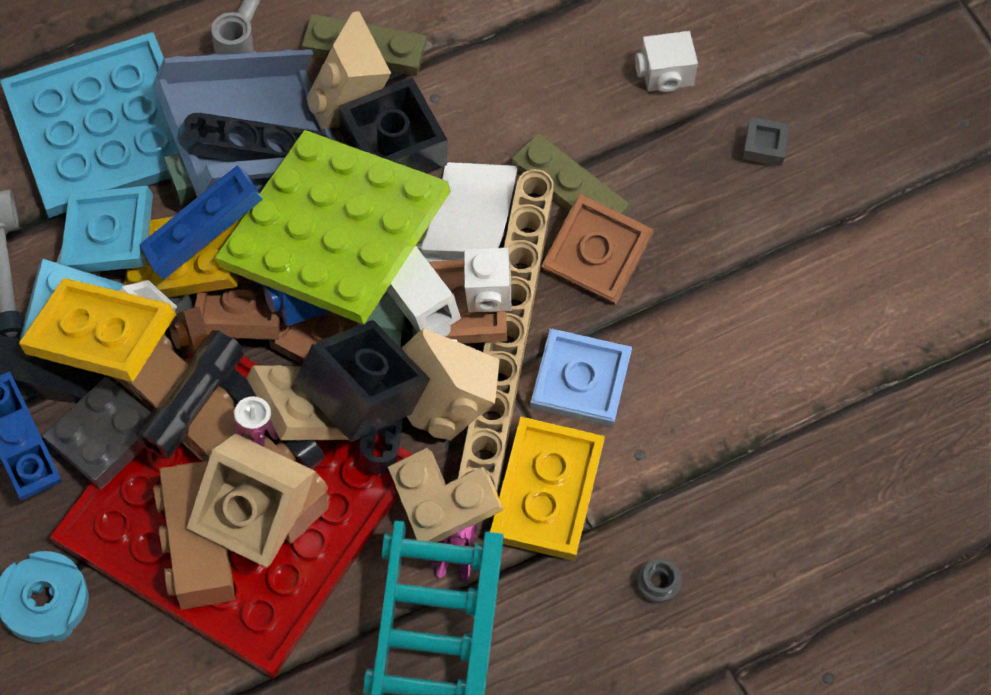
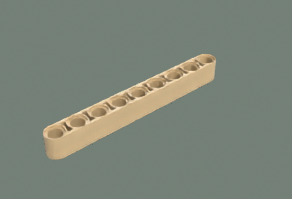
(525, 249)

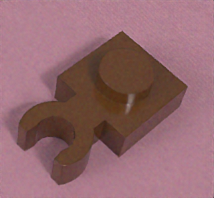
(188, 330)

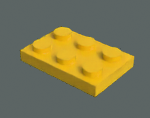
(196, 275)
(97, 329)
(548, 488)

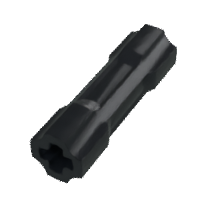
(171, 420)

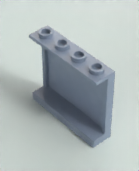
(241, 86)

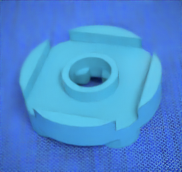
(54, 619)

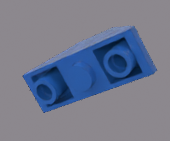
(21, 444)

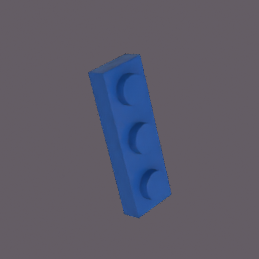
(200, 222)

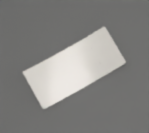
(474, 209)

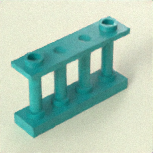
(477, 602)

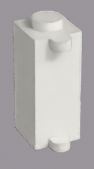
(424, 296)

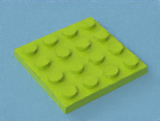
(334, 226)

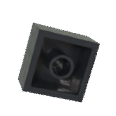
(396, 127)
(361, 380)

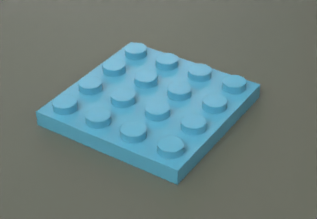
(93, 121)

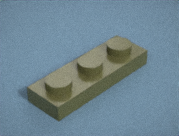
(400, 49)
(567, 175)

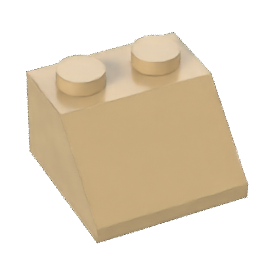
(348, 73)
(459, 384)
(249, 498)

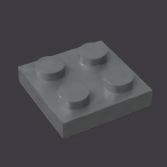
(100, 432)

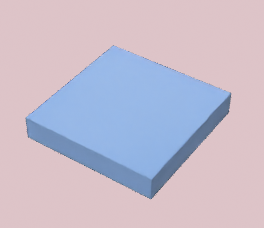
(581, 378)

